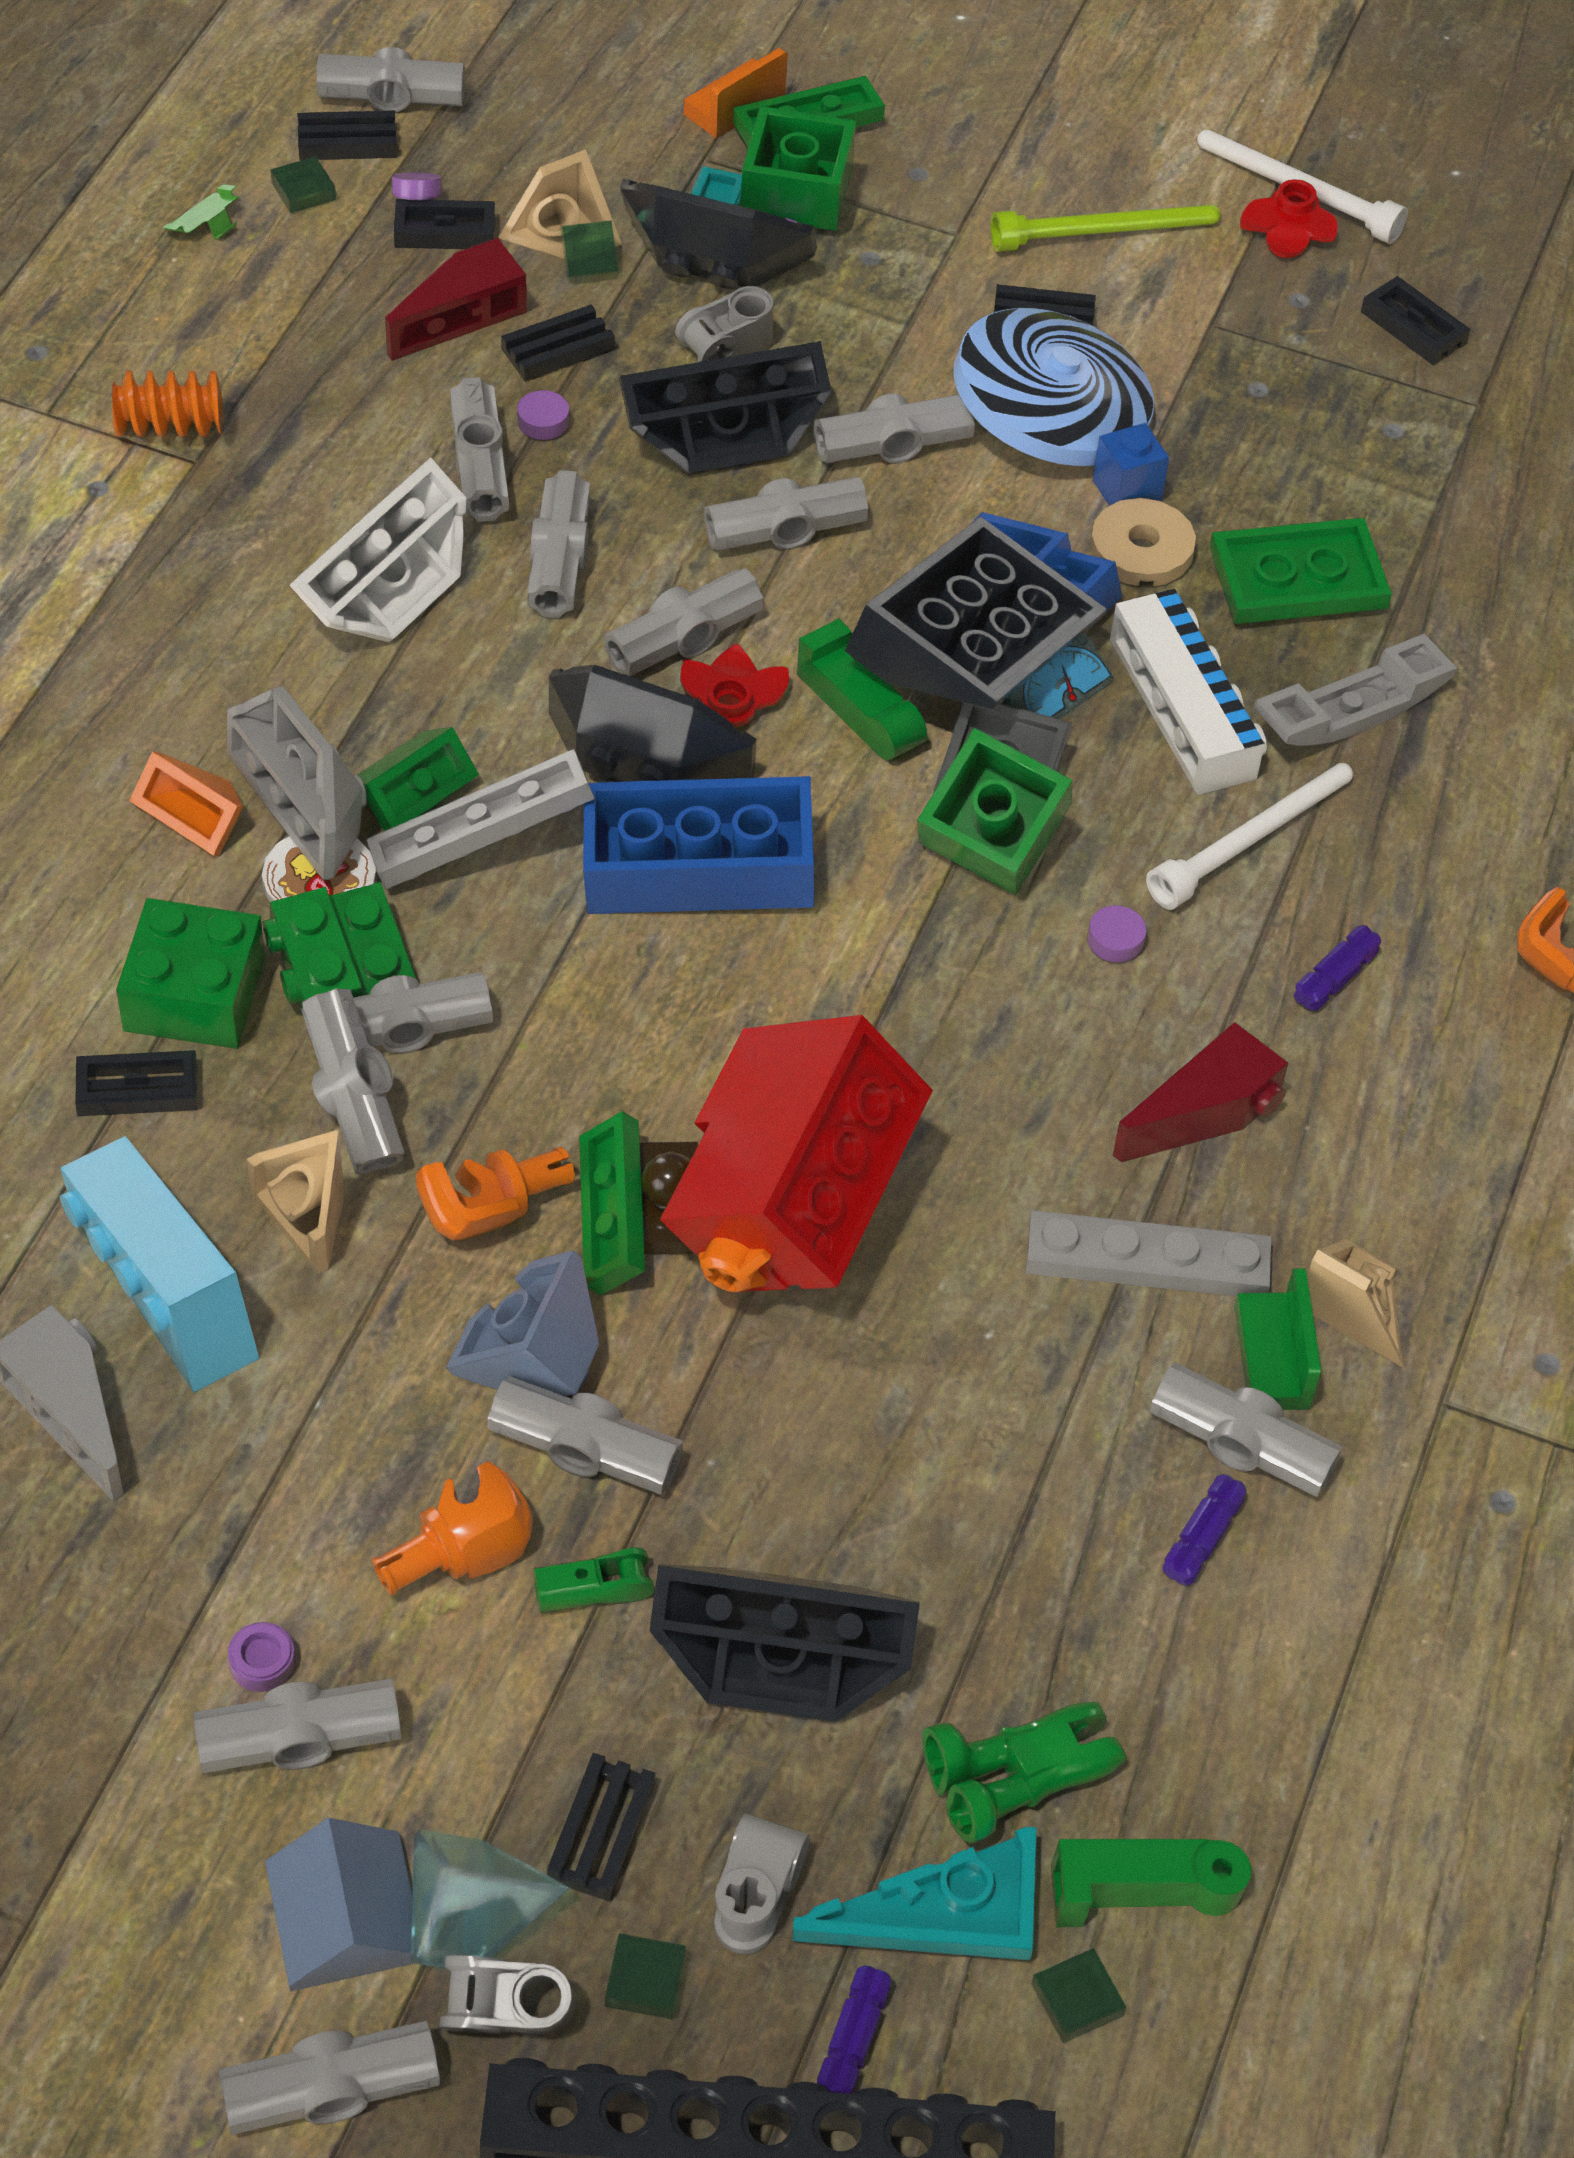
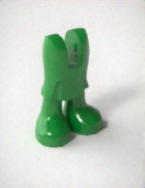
(1035, 1756)

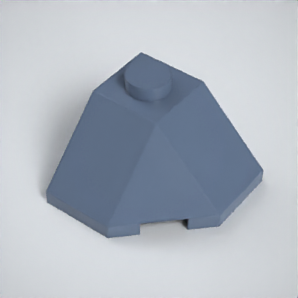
(535, 1333)

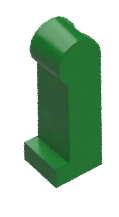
(857, 695)
(1146, 1874)

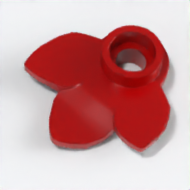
(1290, 219)
(734, 684)

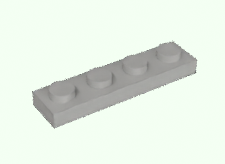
(480, 819)
(1147, 1254)

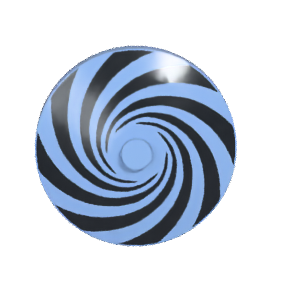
(1049, 383)

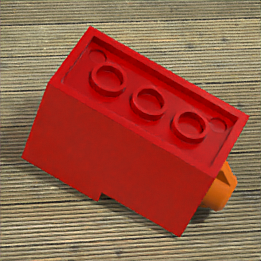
(795, 1153)

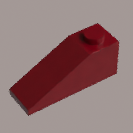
(458, 298)
(1207, 1097)

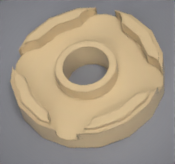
(1150, 521)

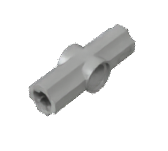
(390, 79)
(892, 428)
(479, 449)
(786, 513)
(559, 544)
(683, 622)
(408, 1014)
(352, 1081)
(1245, 1429)
(585, 1435)
(297, 1725)
(329, 2077)

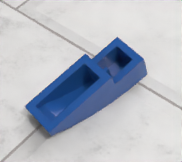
(1089, 573)

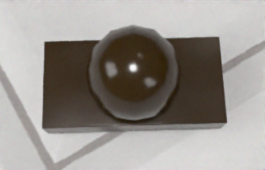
(660, 1174)

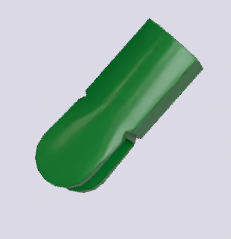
(581, 1581)

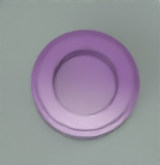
(416, 186)
(543, 415)
(1116, 933)
(261, 1656)

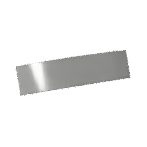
(1360, 701)

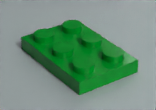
(1300, 570)

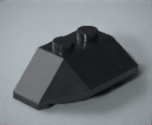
(715, 237)
(728, 407)
(644, 731)
(781, 1639)

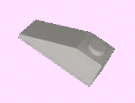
(55, 1379)

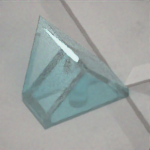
(471, 1897)

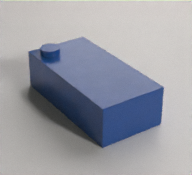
(699, 845)

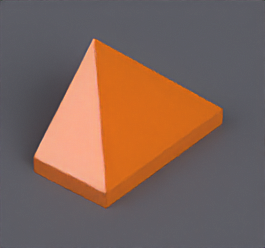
(188, 801)

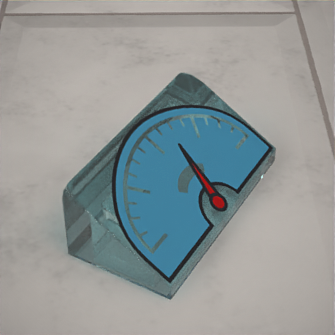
(1064, 681)

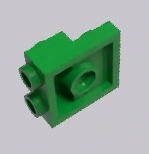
(335, 942)

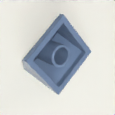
(341, 1903)

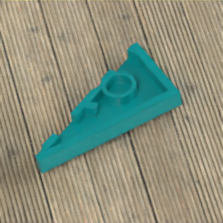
(959, 1907)

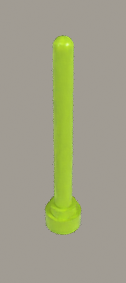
(1012, 230)

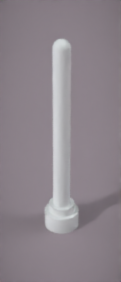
(1383, 219)
(1175, 881)

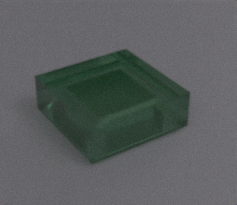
(303, 184)
(589, 249)
(645, 1976)
(1078, 1995)

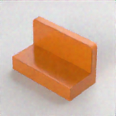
(748, 83)

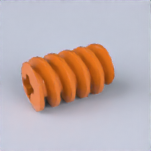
(167, 404)

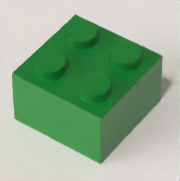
(799, 166)
(995, 811)
(191, 973)

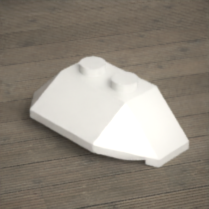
(390, 559)

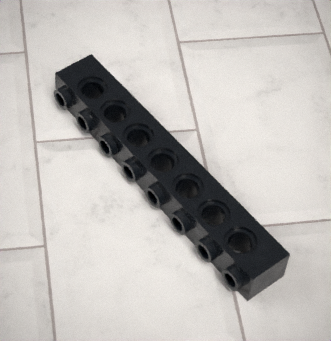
(735, 2107)

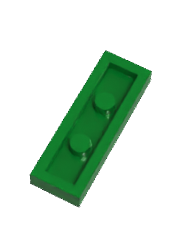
(847, 99)
(611, 1203)

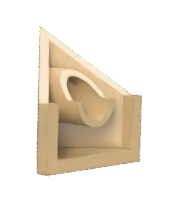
(557, 197)
(302, 1193)
(1356, 1296)

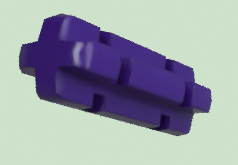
(1337, 968)
(1204, 1529)
(855, 2030)

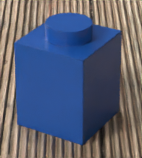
(1130, 465)

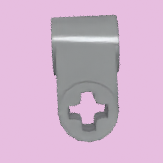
(732, 325)
(757, 1876)
(500, 1996)

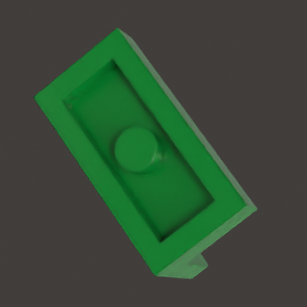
(416, 776)
(1280, 1343)

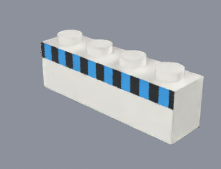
(1187, 691)

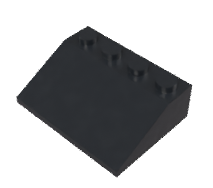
(972, 620)

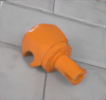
(1540, 940)
(496, 1191)
(461, 1536)

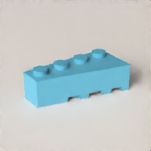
(161, 1261)

